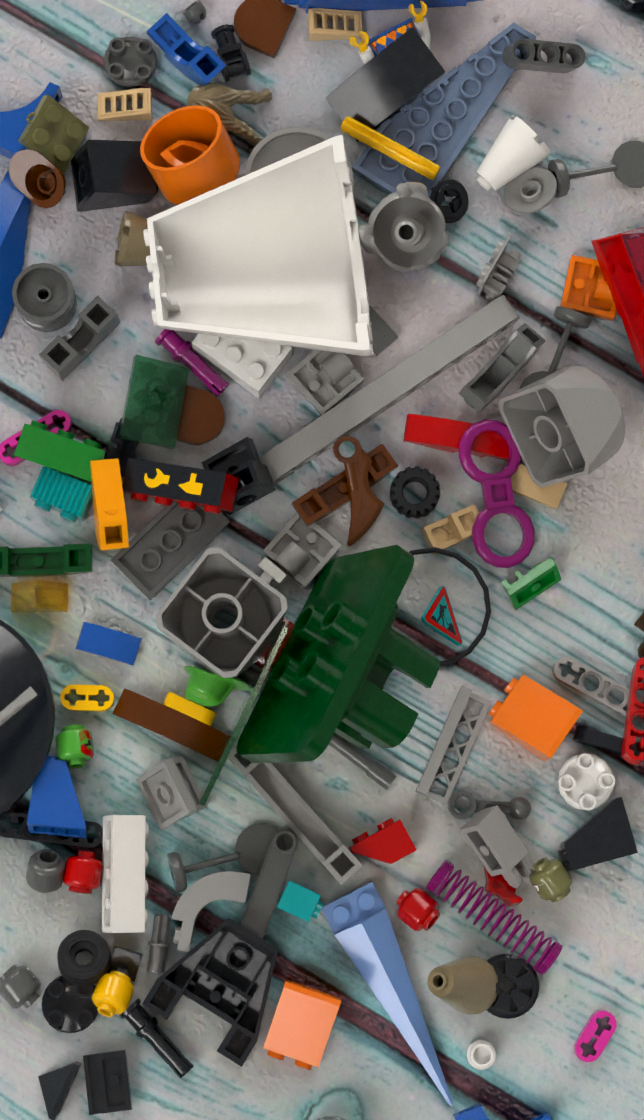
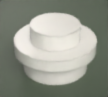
(481, 1054)

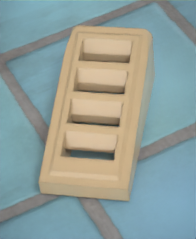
(325, 15)
(126, 95)

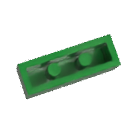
(58, 450)

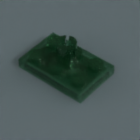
(154, 402)

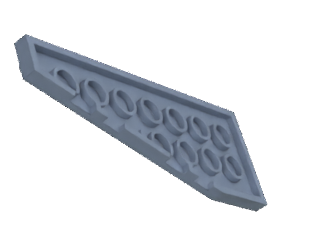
(443, 116)

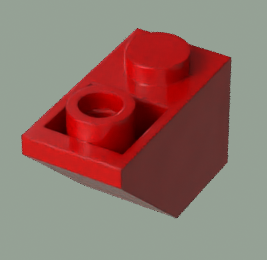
(386, 845)

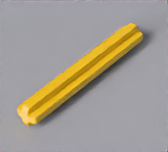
(390, 148)

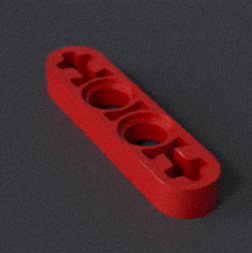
(634, 709)

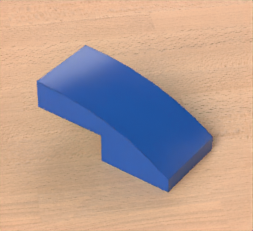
(108, 643)

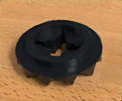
(458, 205)

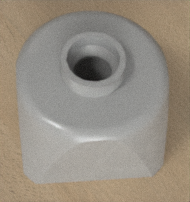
(564, 424)
(216, 585)

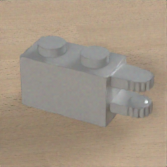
(498, 845)

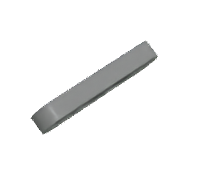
(605, 684)

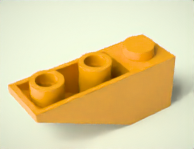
(108, 505)

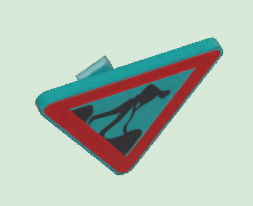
(441, 618)

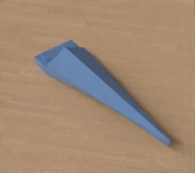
(368, 938)

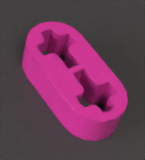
(589, 1032)

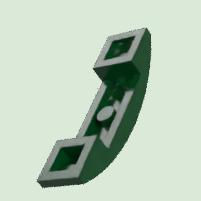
(46, 561)

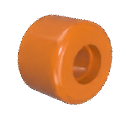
(189, 153)

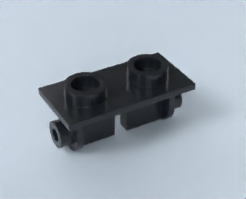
(124, 450)

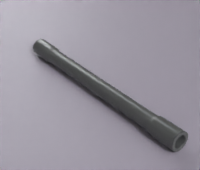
(371, 768)

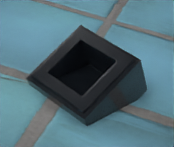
(125, 961)

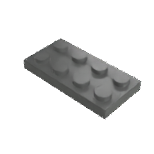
(167, 546)

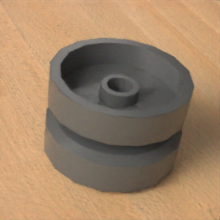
(29, 294)

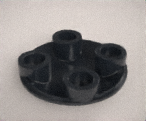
(68, 1006)

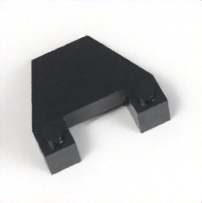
(226, 976)

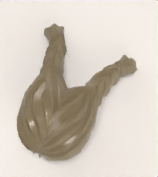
(220, 100)

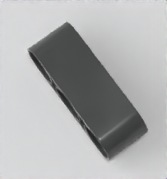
(532, 57)

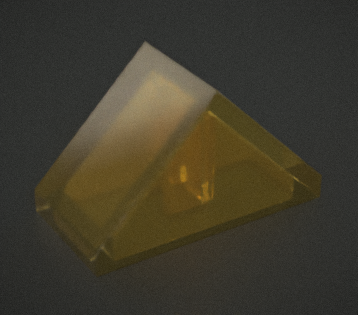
(39, 596)

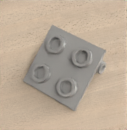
(503, 263)

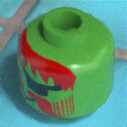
(74, 746)

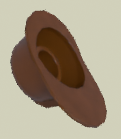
(37, 178)

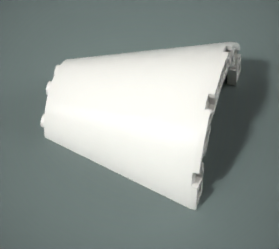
(267, 258)

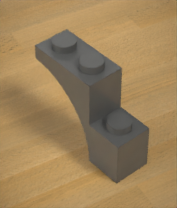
(502, 368)

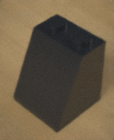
(111, 175)

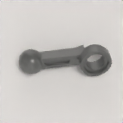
(518, 808)

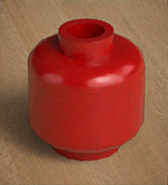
(83, 872)
(417, 909)

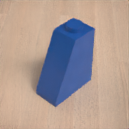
(54, 803)

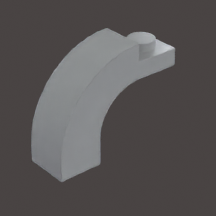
(213, 887)

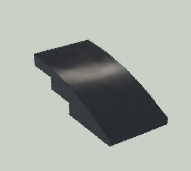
(387, 81)

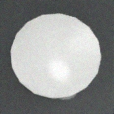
(585, 781)

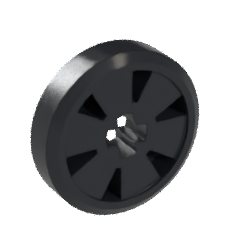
(526, 986)

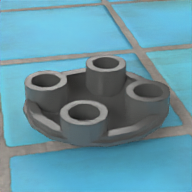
(130, 61)

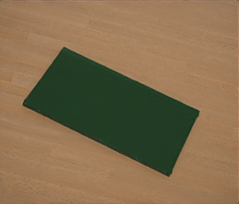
(243, 713)

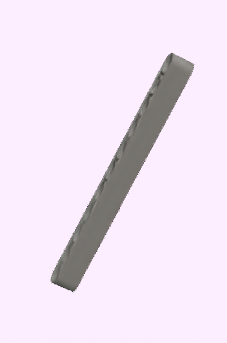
(389, 388)

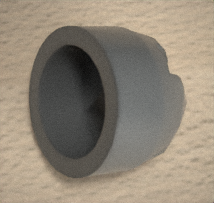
(195, 12)

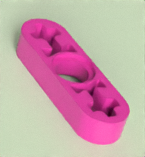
(13, 440)

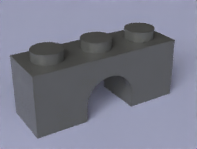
(91, 329)

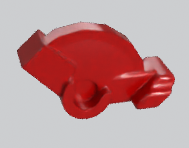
(498, 886)

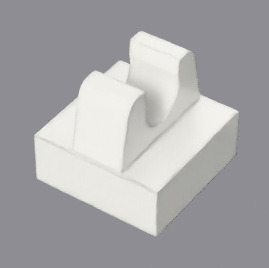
(272, 572)

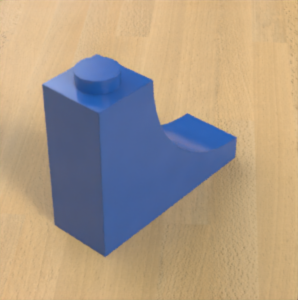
(14, 122)

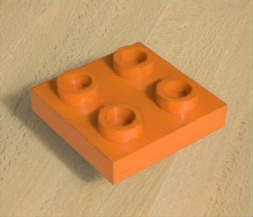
(586, 289)

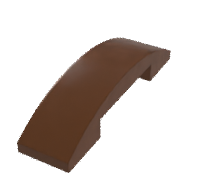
(335, 492)
(169, 723)

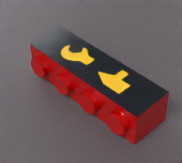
(180, 484)

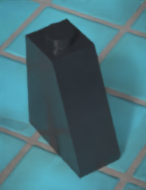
(599, 839)

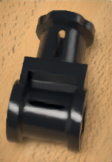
(230, 54)

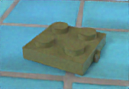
(53, 132)

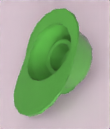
(210, 689)

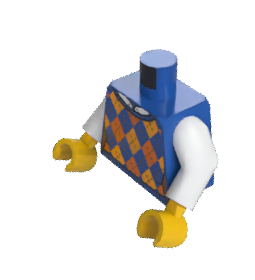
(371, 47)

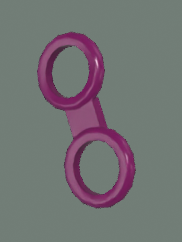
(496, 495)

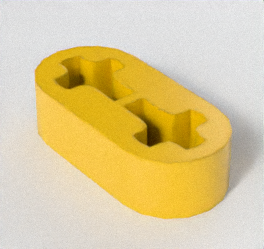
(87, 705)
(189, 708)

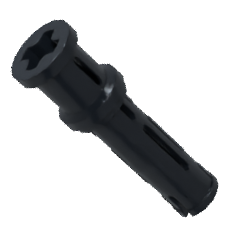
(147, 1027)

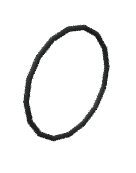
(486, 598)

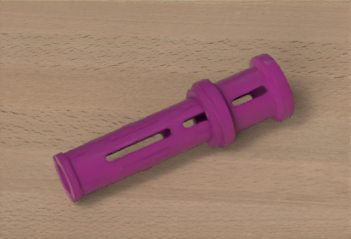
(182, 351)

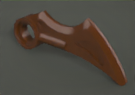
(364, 504)

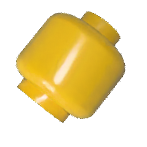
(113, 993)

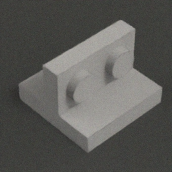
(171, 791)

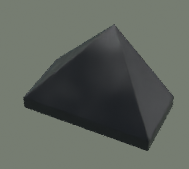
(56, 1087)

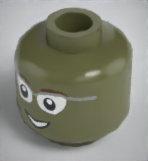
(550, 879)

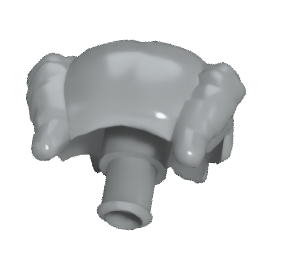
(406, 229)

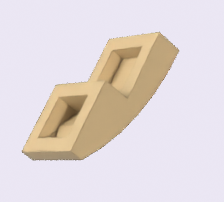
(451, 530)

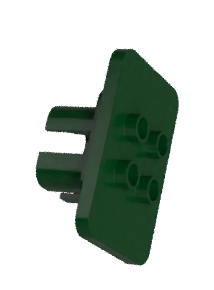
(338, 664)

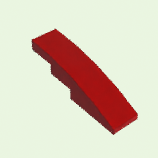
(447, 433)

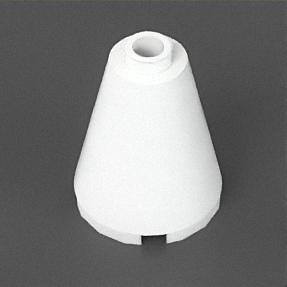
(511, 155)

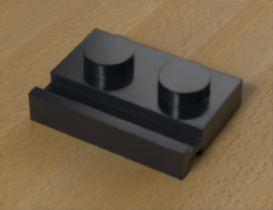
(107, 1082)

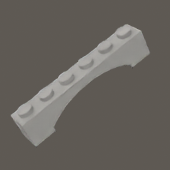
(298, 817)

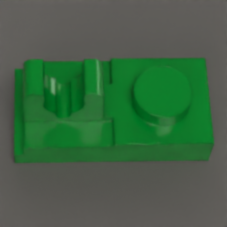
(533, 583)

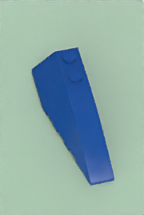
(13, 235)

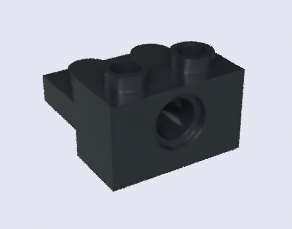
(244, 463)

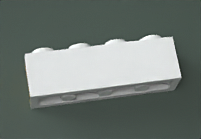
(124, 874)

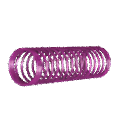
(550, 953)

